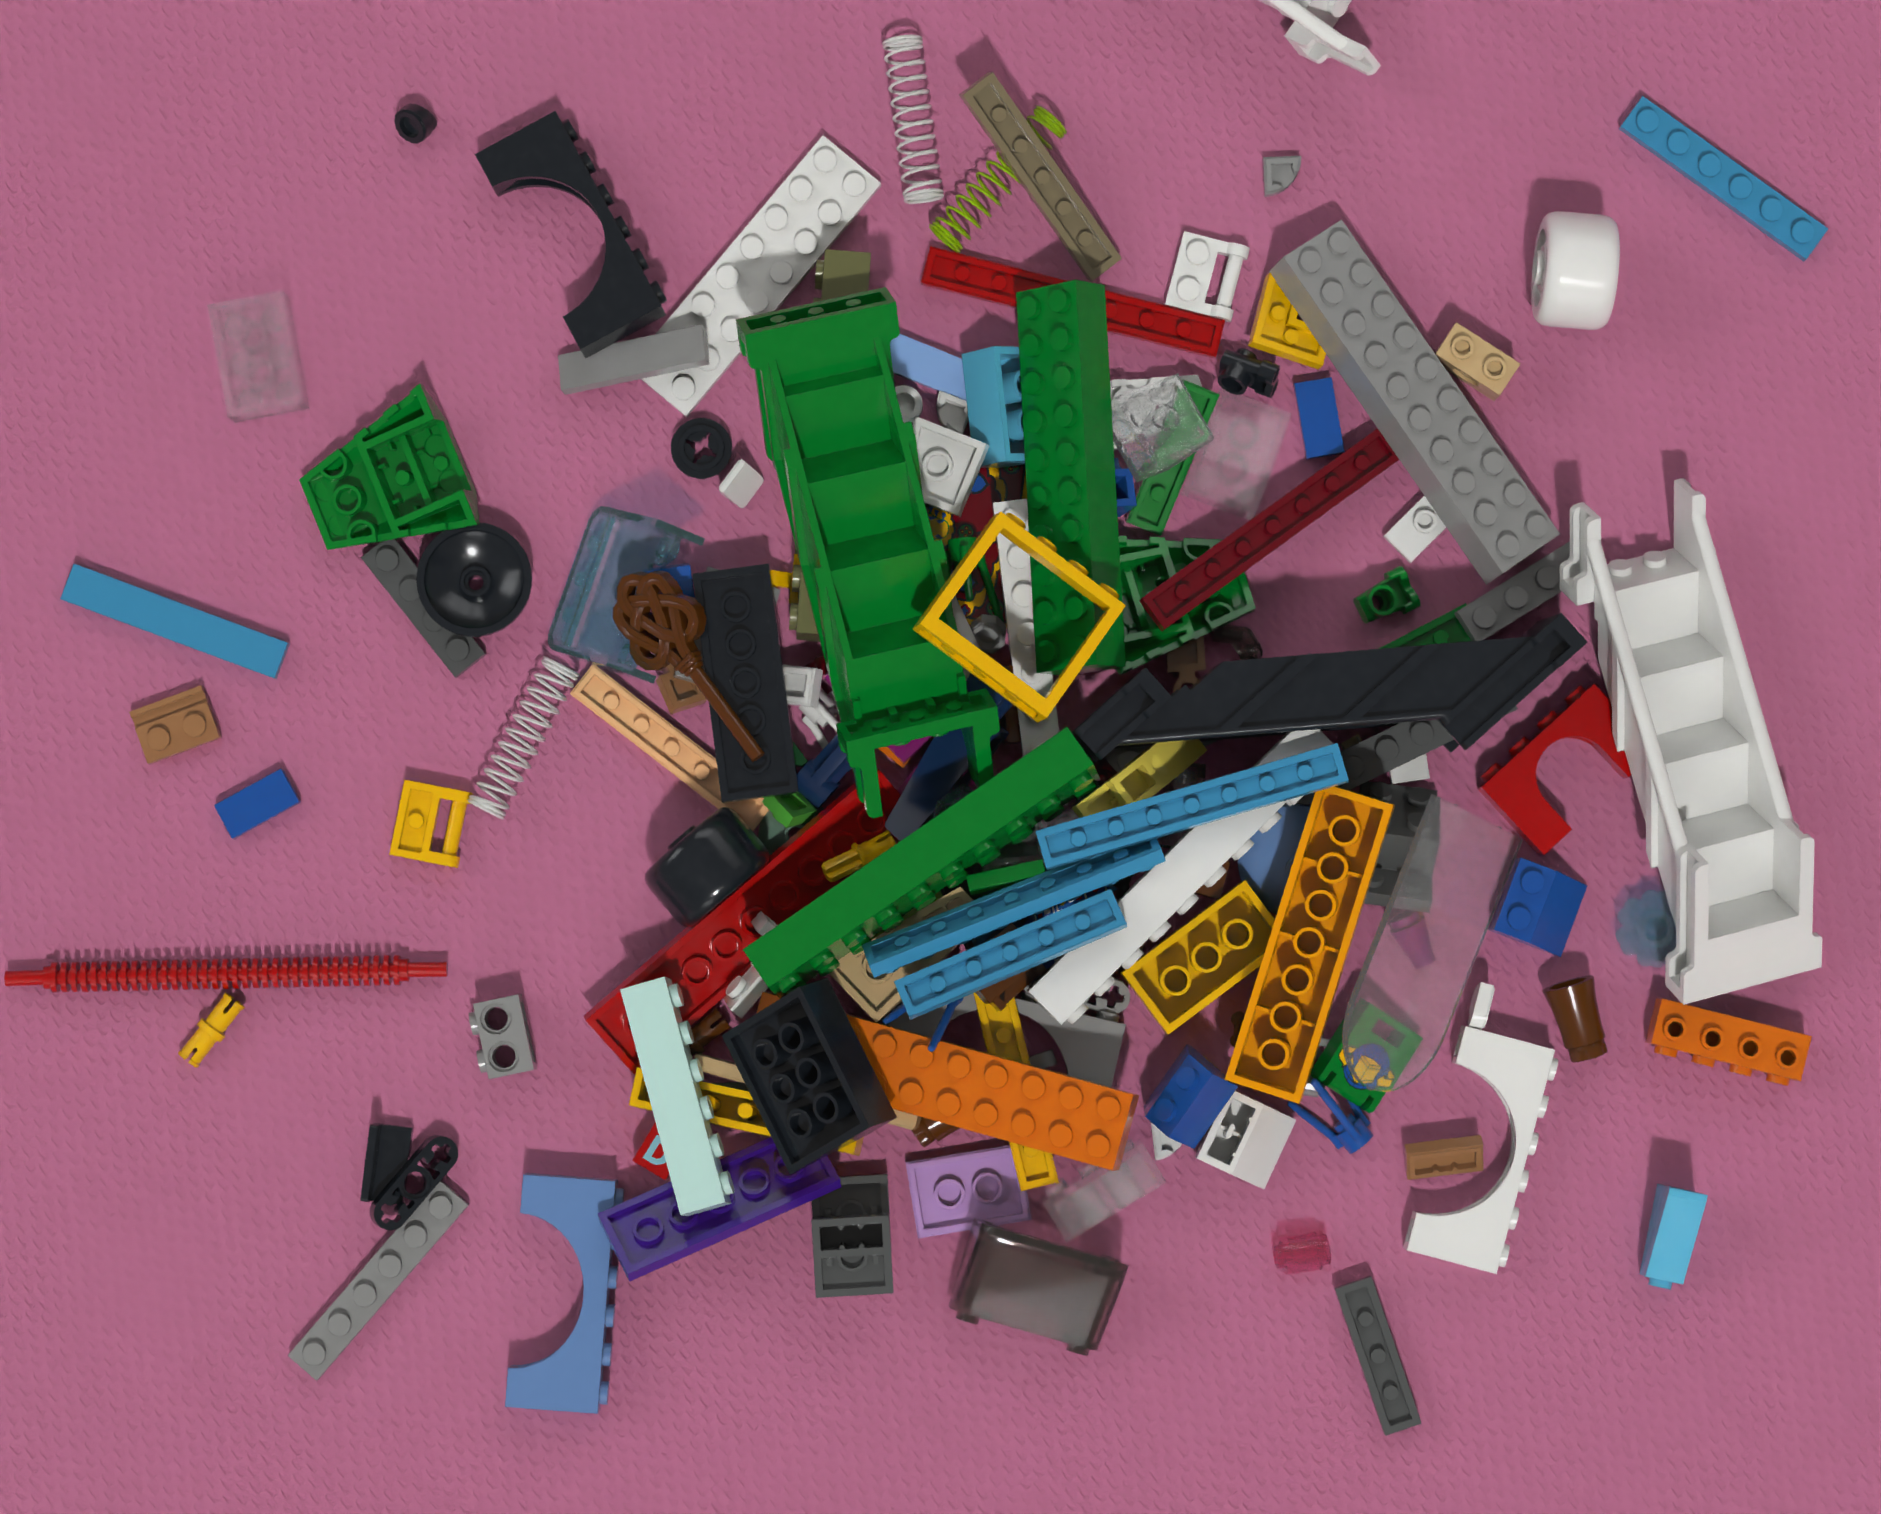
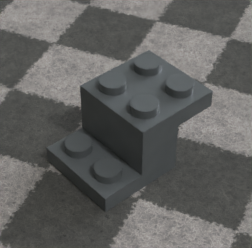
(1407, 814)
(853, 1238)

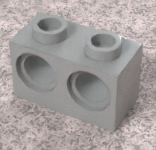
(514, 1034)

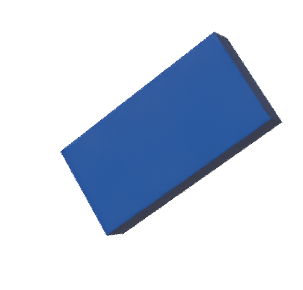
(1318, 418)
(257, 803)

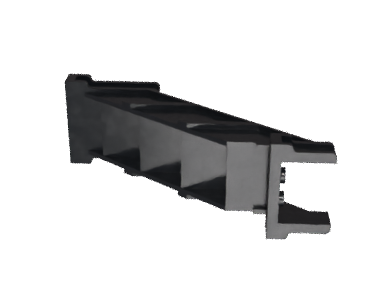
(1454, 683)

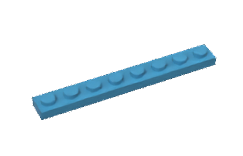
(1192, 806)
(1007, 906)

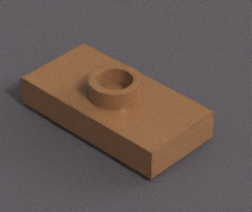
(1444, 1157)

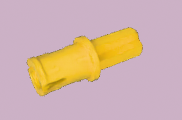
(857, 857)

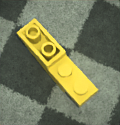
(1142, 776)

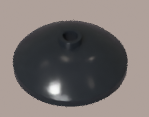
(469, 553)

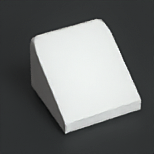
(741, 484)

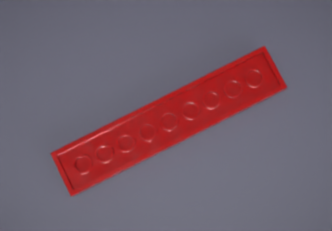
(712, 952)

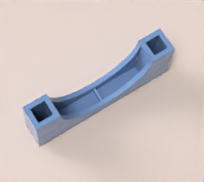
(574, 1373)

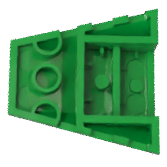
(393, 479)
(1148, 565)

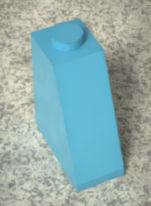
(1671, 1235)

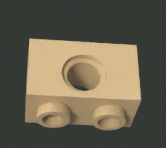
(1476, 362)

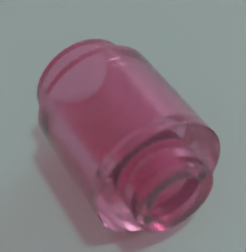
(1302, 1253)

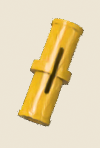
(211, 1030)

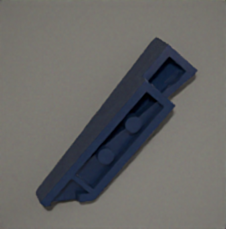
(940, 772)

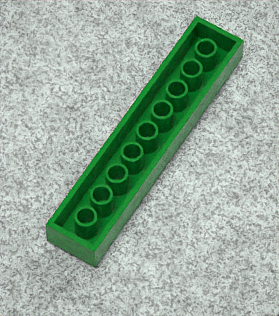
(1069, 466)
(924, 864)

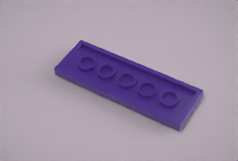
(652, 1233)

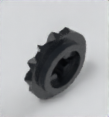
(696, 431)

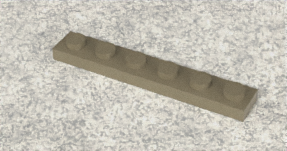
(1040, 176)

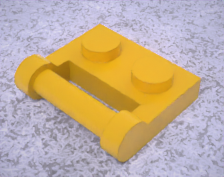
(418, 820)

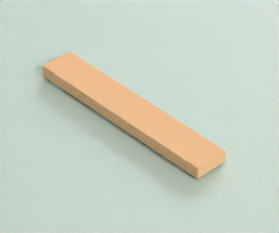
(660, 740)

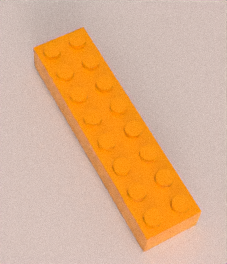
(1309, 943)

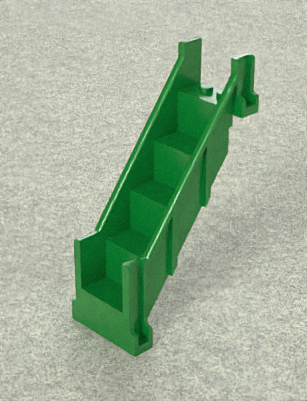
(862, 528)

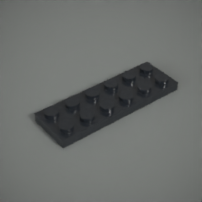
(747, 668)

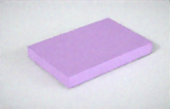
(963, 1186)

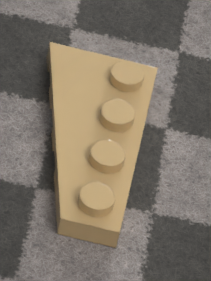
(879, 994)

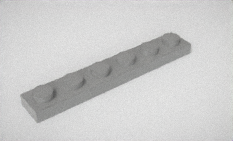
(378, 1281)

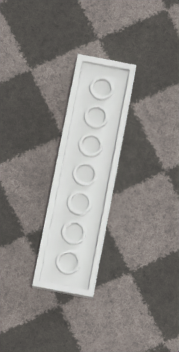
(766, 263)

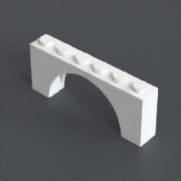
(1479, 1231)

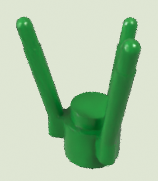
(956, 551)

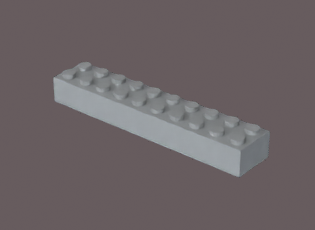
(1413, 401)

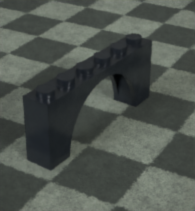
(547, 158)

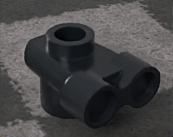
(1244, 370)

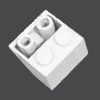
(1246, 1139)

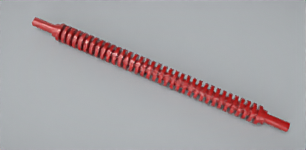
(165, 974)

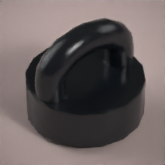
(414, 123)

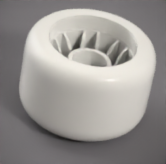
(1575, 270)

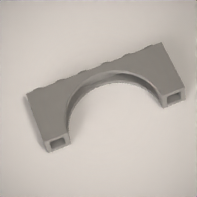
(1087, 1045)

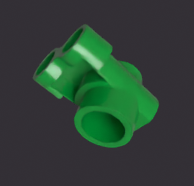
(1393, 595)

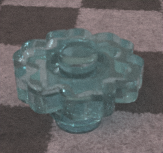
(1647, 928)

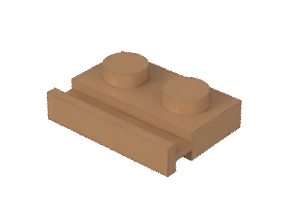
(175, 724)

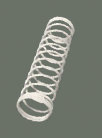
(895, 45)
(555, 668)

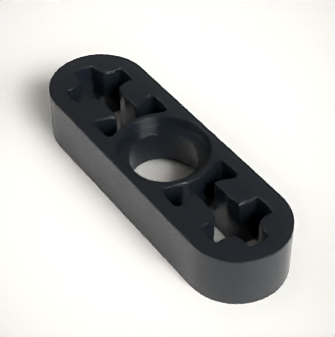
(397, 1182)

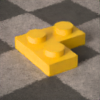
(1279, 330)

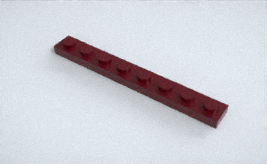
(1269, 530)

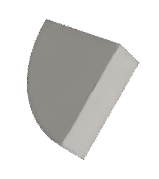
(1279, 173)

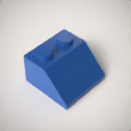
(1538, 906)
(1188, 1098)

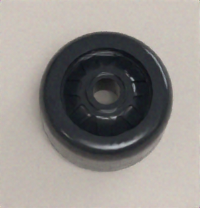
(706, 866)

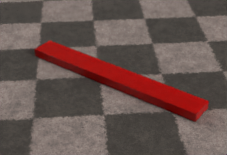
(1124, 313)

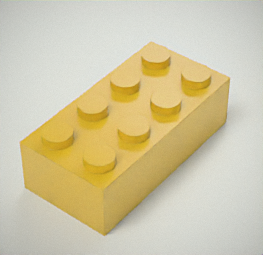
(1202, 958)

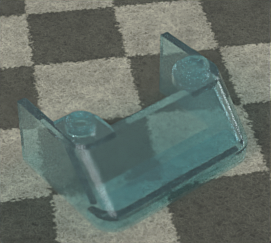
(610, 548)

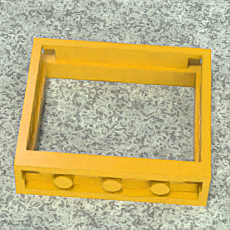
(984, 666)

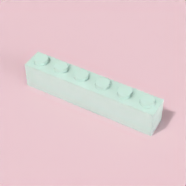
(676, 1096)

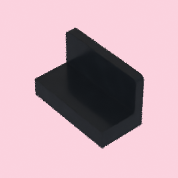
(385, 1155)

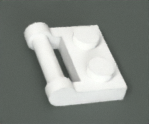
(1194, 272)

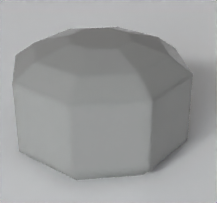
(989, 633)

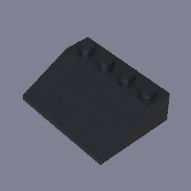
(808, 1075)

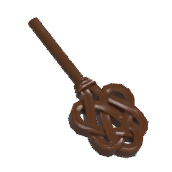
(671, 635)

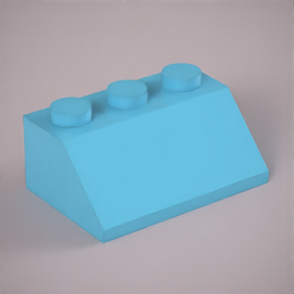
(995, 403)

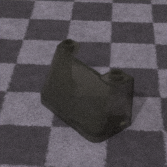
(1036, 1286)

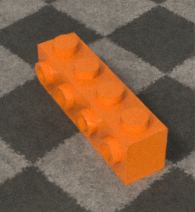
(1729, 1040)

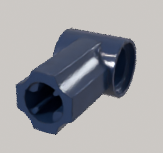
(822, 775)

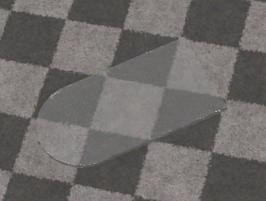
(1425, 945)

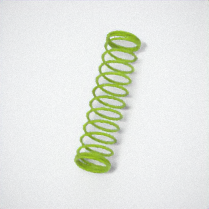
(1043, 117)

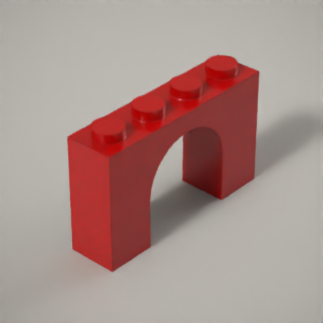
(1514, 786)

